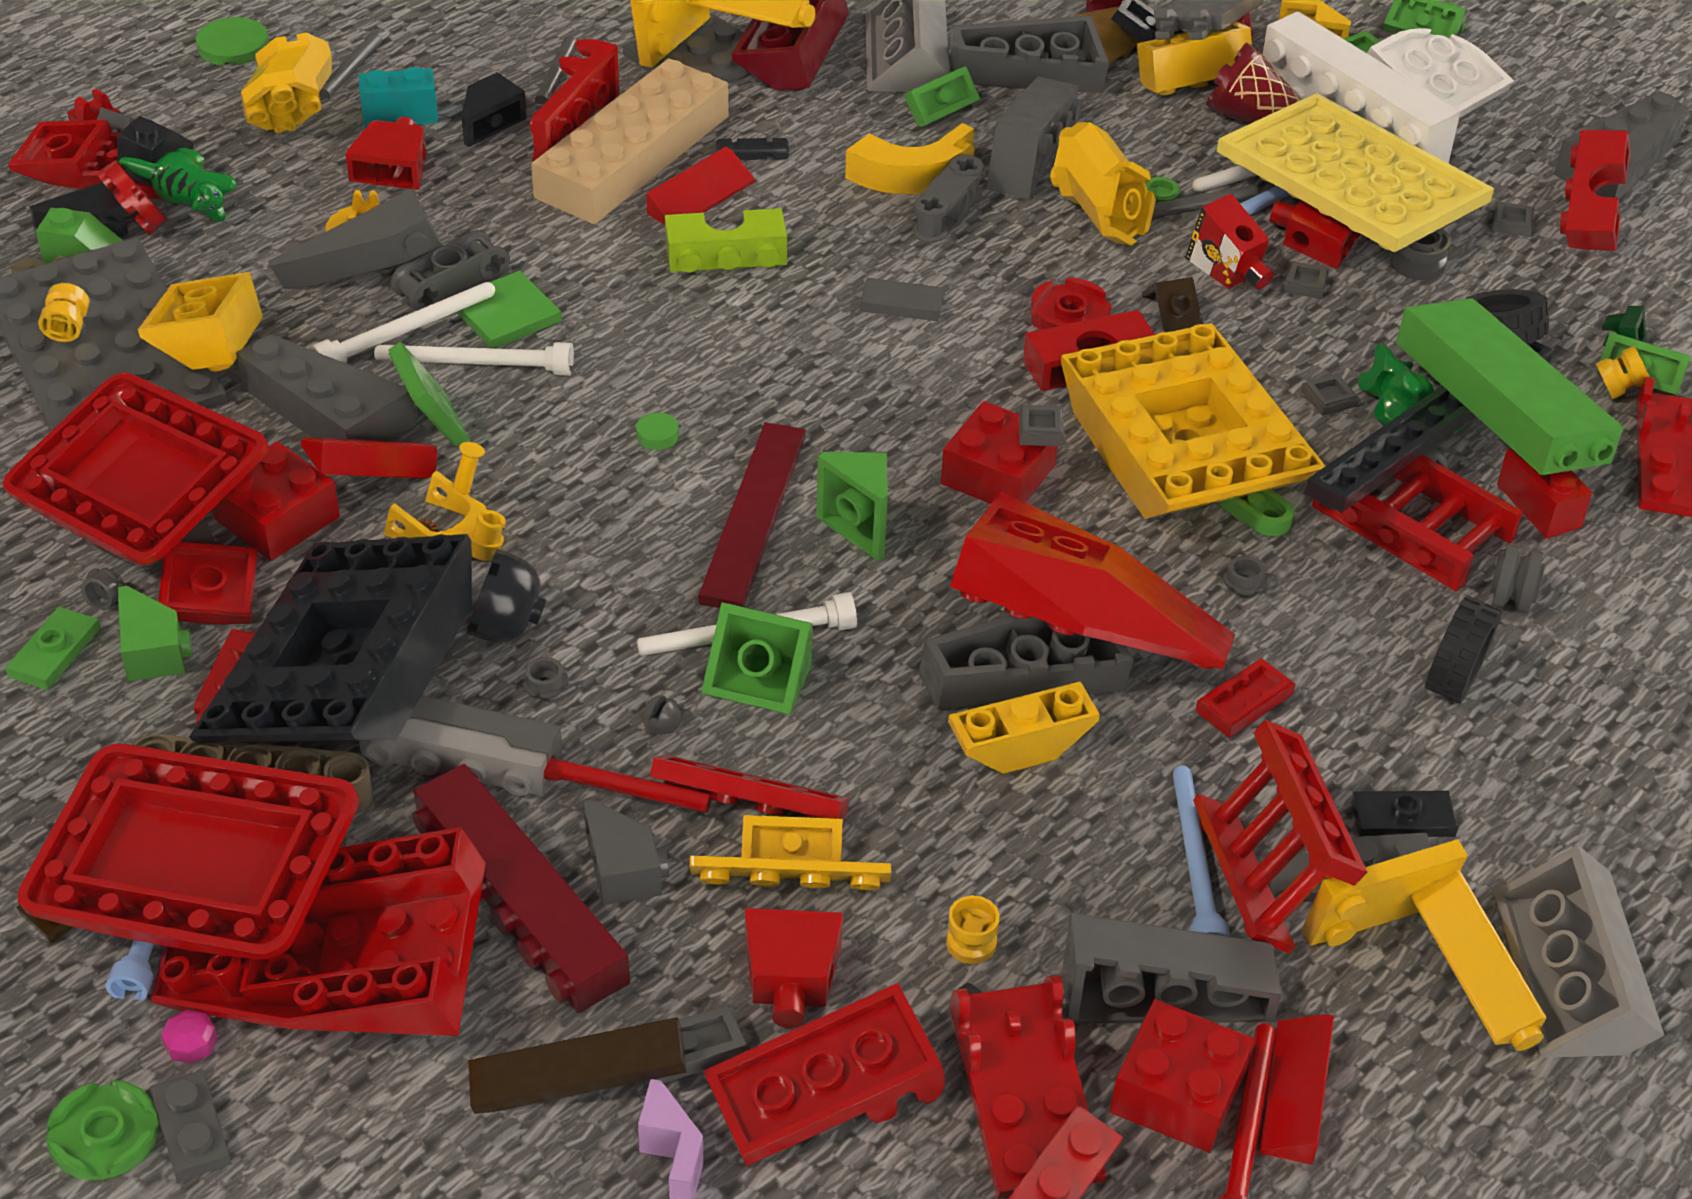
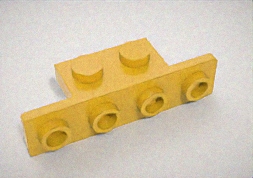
(792, 850)

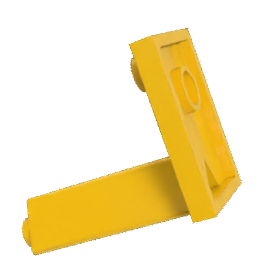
(667, 23)
(1434, 887)

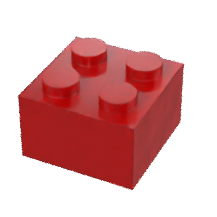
(988, 458)
(279, 503)
(1181, 1075)

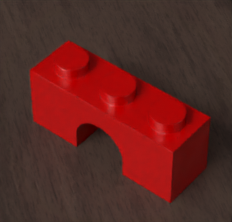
(1598, 161)
(1045, 346)

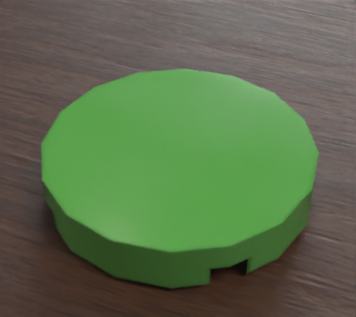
(231, 40)
(107, 1145)

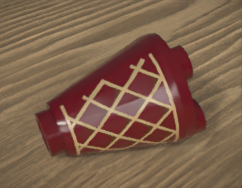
(1250, 88)

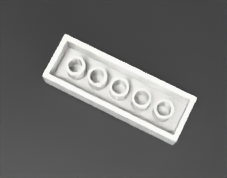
(1326, 64)

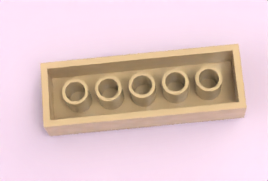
(630, 141)

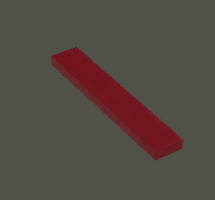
(752, 516)

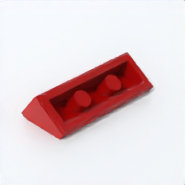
(699, 186)
(371, 457)
(1297, 1088)

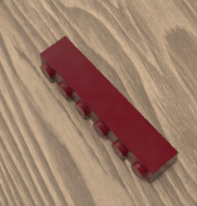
(527, 893)

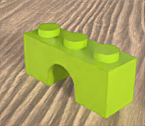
(697, 246)

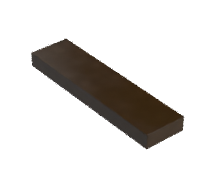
(576, 1066)

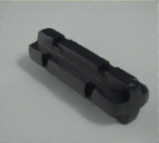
(756, 148)

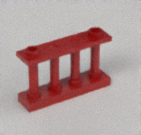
(1418, 541)
(1314, 824)

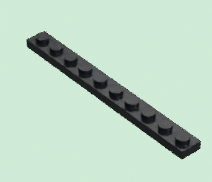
(1392, 447)

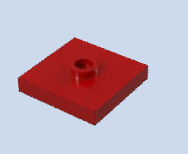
(209, 583)

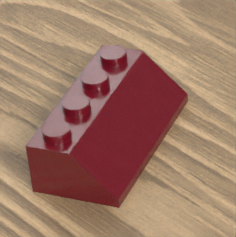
(789, 55)

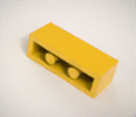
(1186, 62)

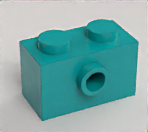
(398, 94)

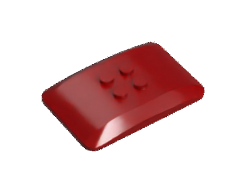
(135, 468)
(190, 851)

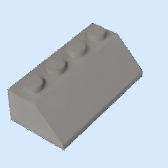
(905, 44)
(1578, 958)

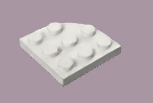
(1444, 67)

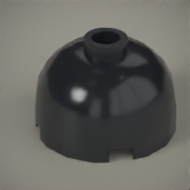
(507, 600)

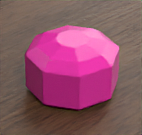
(189, 1036)

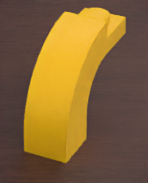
(904, 169)

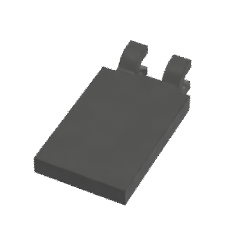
(1200, 16)

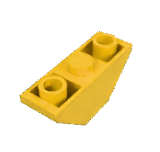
(1025, 728)

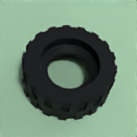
(1519, 311)
(1463, 649)

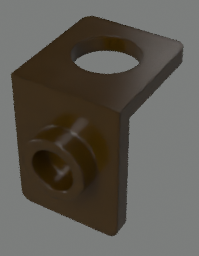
(1176, 303)

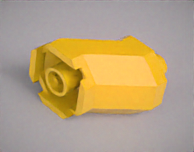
(287, 82)
(1103, 182)

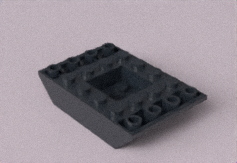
(347, 644)

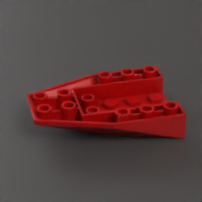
(1081, 585)
(373, 955)

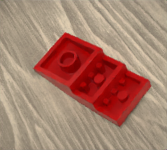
(69, 154)

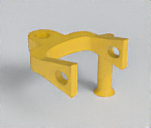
(479, 523)

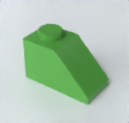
(71, 233)
(150, 637)

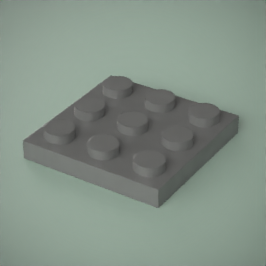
(704, 50)

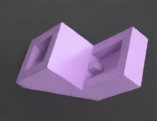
(669, 1132)

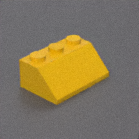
(204, 321)

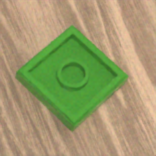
(511, 312)
(428, 394)

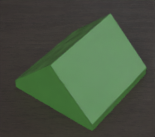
(854, 497)
(758, 658)

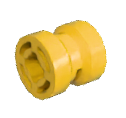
(63, 312)
(1613, 373)
(972, 929)

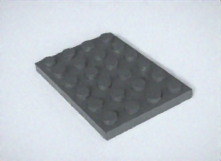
(121, 295)

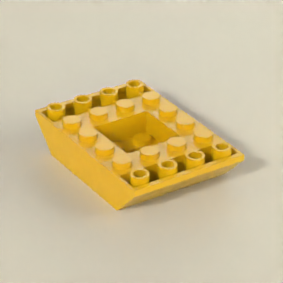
(1184, 421)

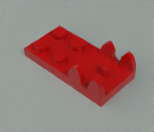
(587, 91)
(1664, 451)
(1018, 1073)
(826, 1075)

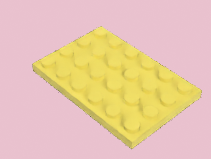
(1355, 171)

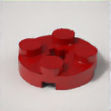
(132, 196)
(1053, 303)

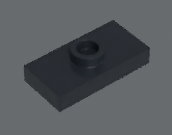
(1404, 813)

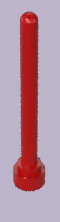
(1250, 1113)

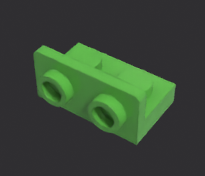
(1439, 16)

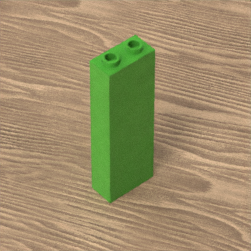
(1509, 386)

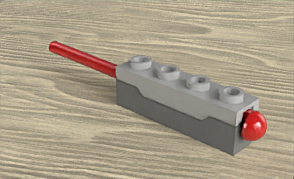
(506, 754)

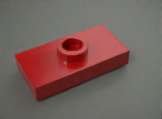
(1245, 697)

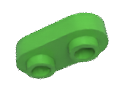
(1262, 511)

